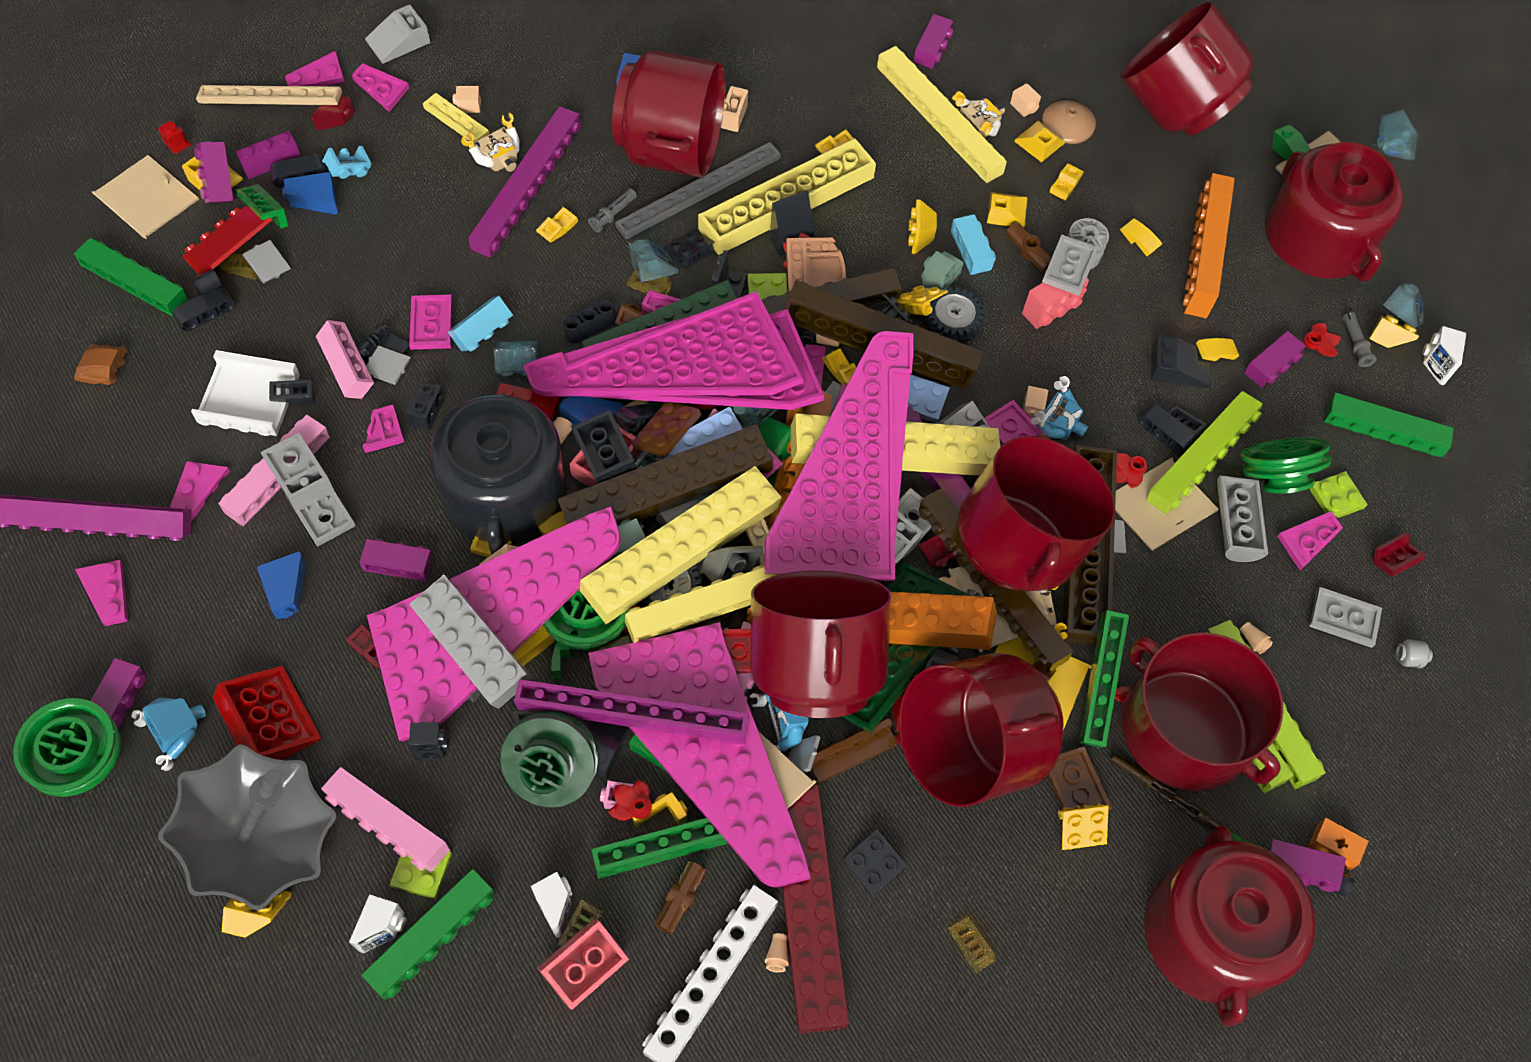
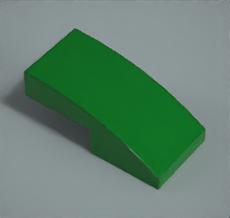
(556, 666)

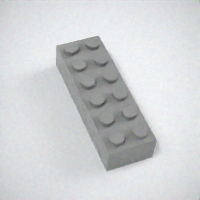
(470, 641)

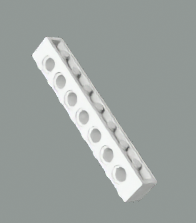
(763, 906)

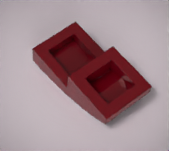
(362, 642)

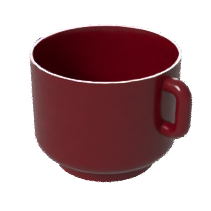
(1191, 71)
(669, 112)
(1335, 210)
(1034, 514)
(820, 641)
(1202, 712)
(980, 728)
(1230, 924)

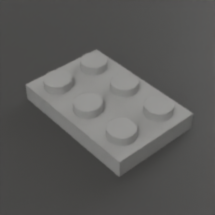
(1070, 265)
(1345, 617)

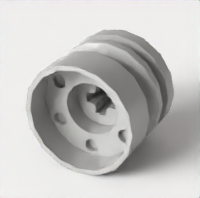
(1092, 233)

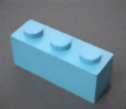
(973, 244)
(480, 324)

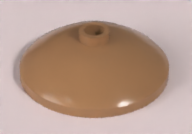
(1070, 121)

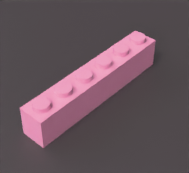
(260, 483)
(385, 819)

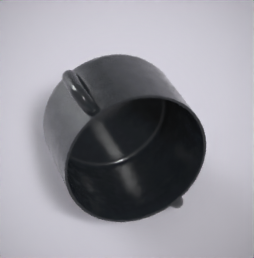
(498, 469)

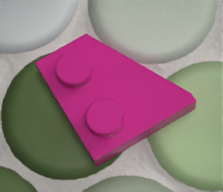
(383, 430)

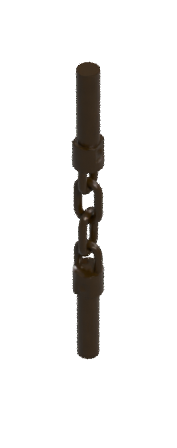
(1147, 780)

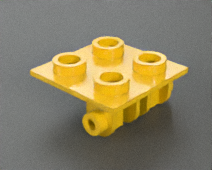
(919, 300)
(1084, 826)

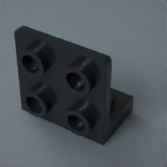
(735, 278)

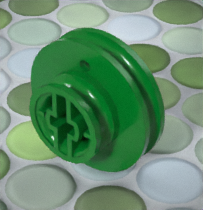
(1286, 463)
(583, 630)
(61, 727)

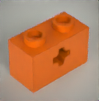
(1338, 841)

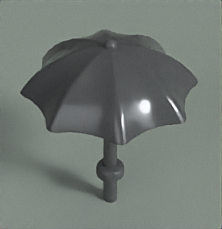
(247, 827)

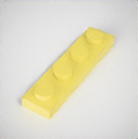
(454, 117)

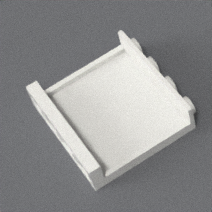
(240, 394)

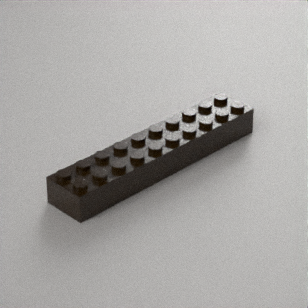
(857, 325)
(672, 479)
(1091, 585)

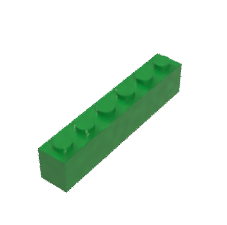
(131, 276)
(1389, 425)
(1103, 679)
(656, 847)
(428, 935)

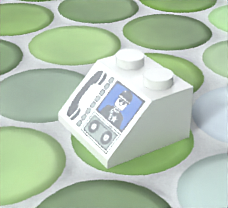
(1444, 353)
(554, 901)
(377, 924)

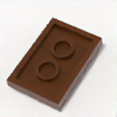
(666, 428)
(1077, 781)

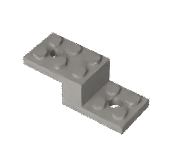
(308, 489)
(909, 531)

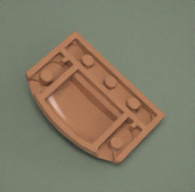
(813, 261)

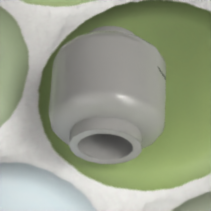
(1413, 653)

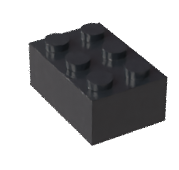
(604, 447)

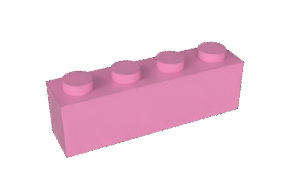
(344, 359)

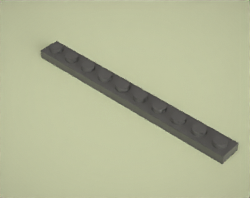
(697, 190)

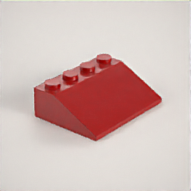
(224, 239)
(266, 713)

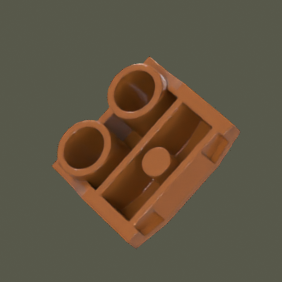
(100, 364)

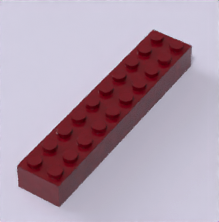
(812, 928)

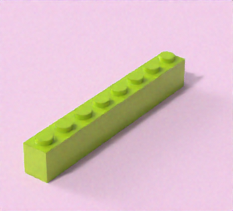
(1204, 453)
(1289, 741)

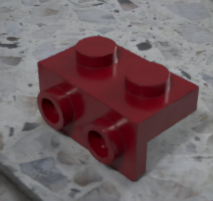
(935, 552)
(1397, 555)

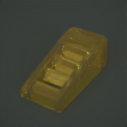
(244, 271)
(662, 285)
(578, 914)
(982, 962)

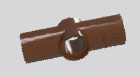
(1029, 246)
(680, 898)

